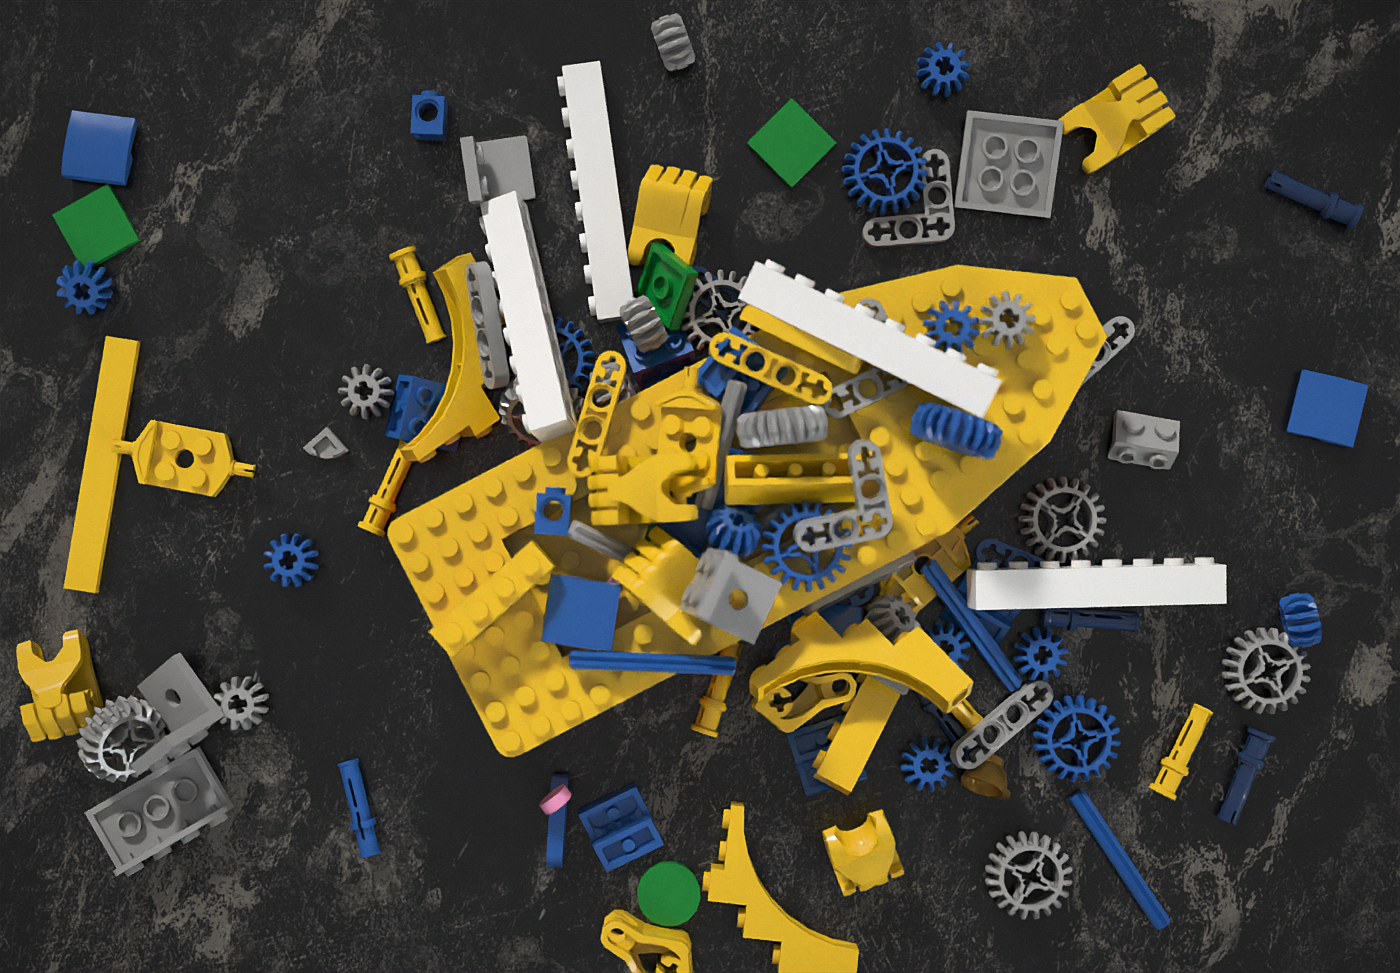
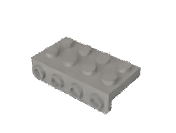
(160, 811)

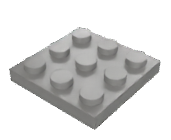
(1008, 164)

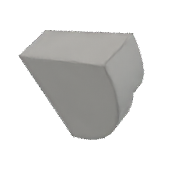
(326, 445)

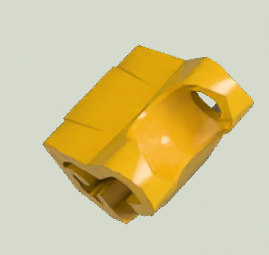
(1120, 116)
(669, 213)
(638, 489)
(660, 579)
(61, 688)
(814, 698)
(863, 854)
(644, 938)

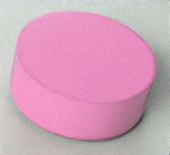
(555, 799)

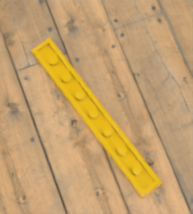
(101, 465)

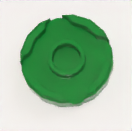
(668, 893)

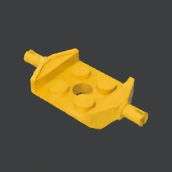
(687, 414)
(157, 454)
(950, 554)

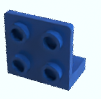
(661, 362)
(413, 407)

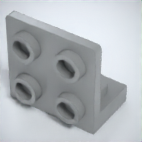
(497, 168)

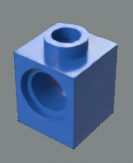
(434, 129)
(542, 523)

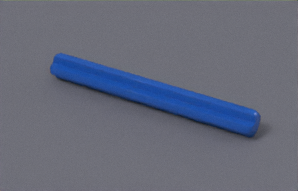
(971, 625)
(652, 662)
(1119, 859)

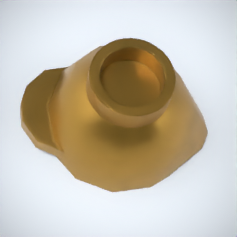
(987, 779)

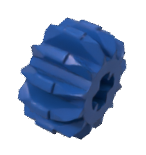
(954, 71)
(76, 277)
(954, 317)
(733, 531)
(299, 567)
(1300, 620)
(949, 639)
(1048, 661)
(931, 753)

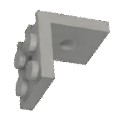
(710, 589)
(184, 719)

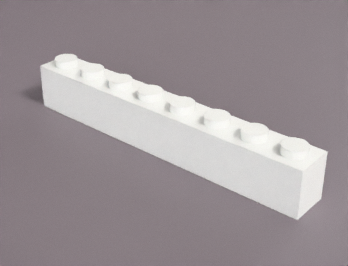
(598, 189)
(527, 317)
(871, 339)
(1096, 585)

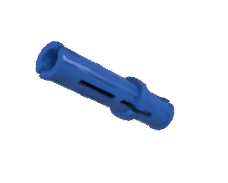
(359, 808)

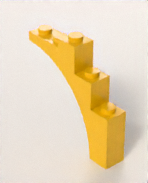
(464, 405)
(863, 649)
(763, 918)

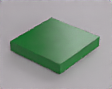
(791, 143)
(97, 226)
(667, 284)

